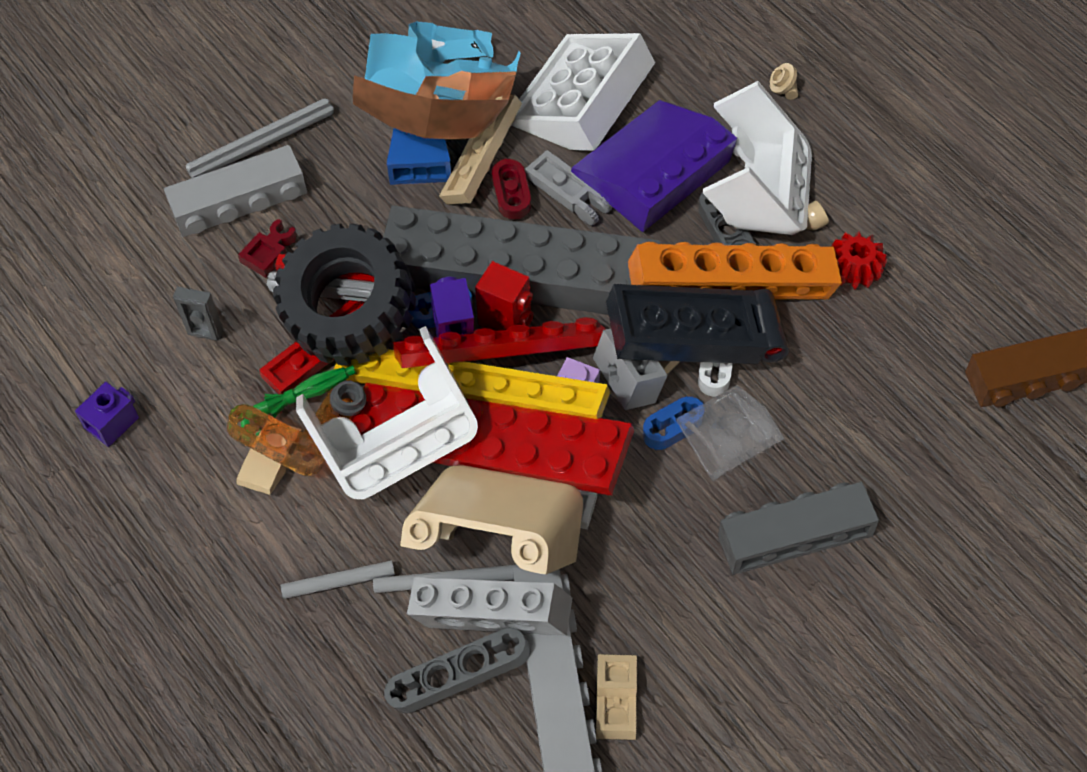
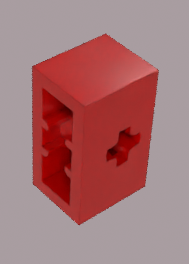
(503, 298)

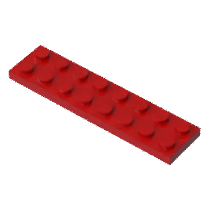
(521, 440)

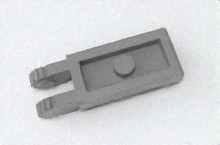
(561, 184)

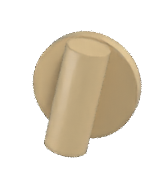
(784, 81)

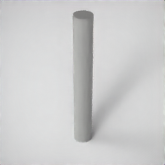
(337, 579)

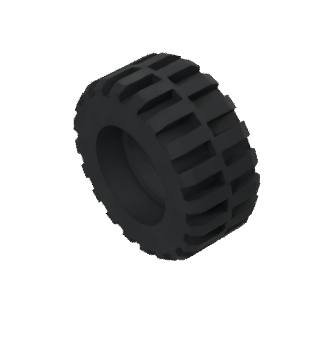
(323, 260)

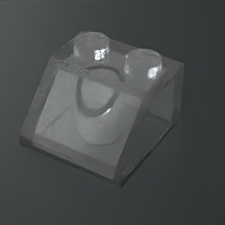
(729, 431)

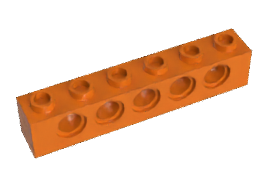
(790, 271)

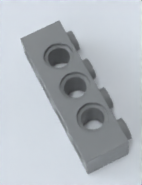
(490, 605)

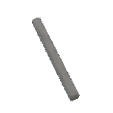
(405, 582)

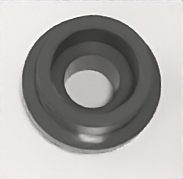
(349, 390)

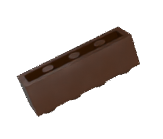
(1029, 369)

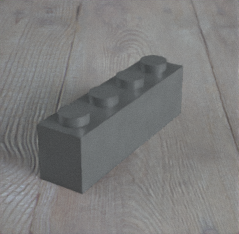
(797, 527)

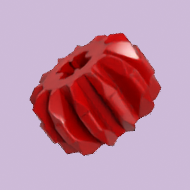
(859, 259)

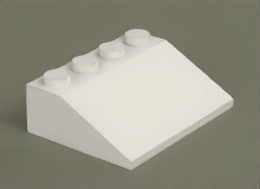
(584, 88)

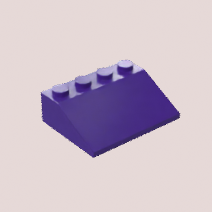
(656, 161)

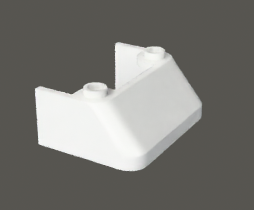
(777, 157)
(401, 444)

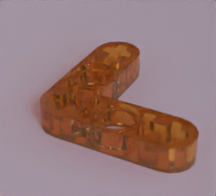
(271, 425)

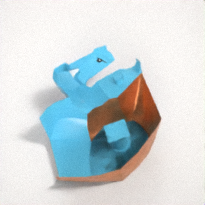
(423, 96)

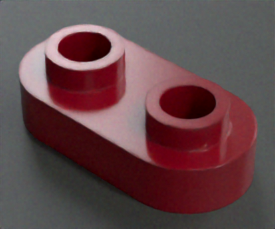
(511, 191)

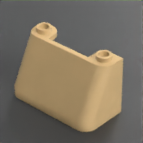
(535, 511)

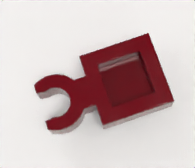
(263, 250)

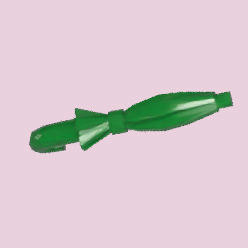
(310, 388)

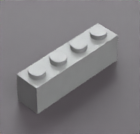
(235, 190)

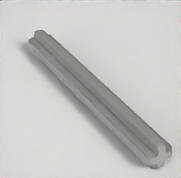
(260, 138)

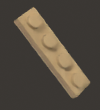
(478, 156)

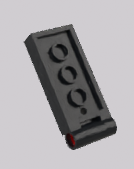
(695, 324)

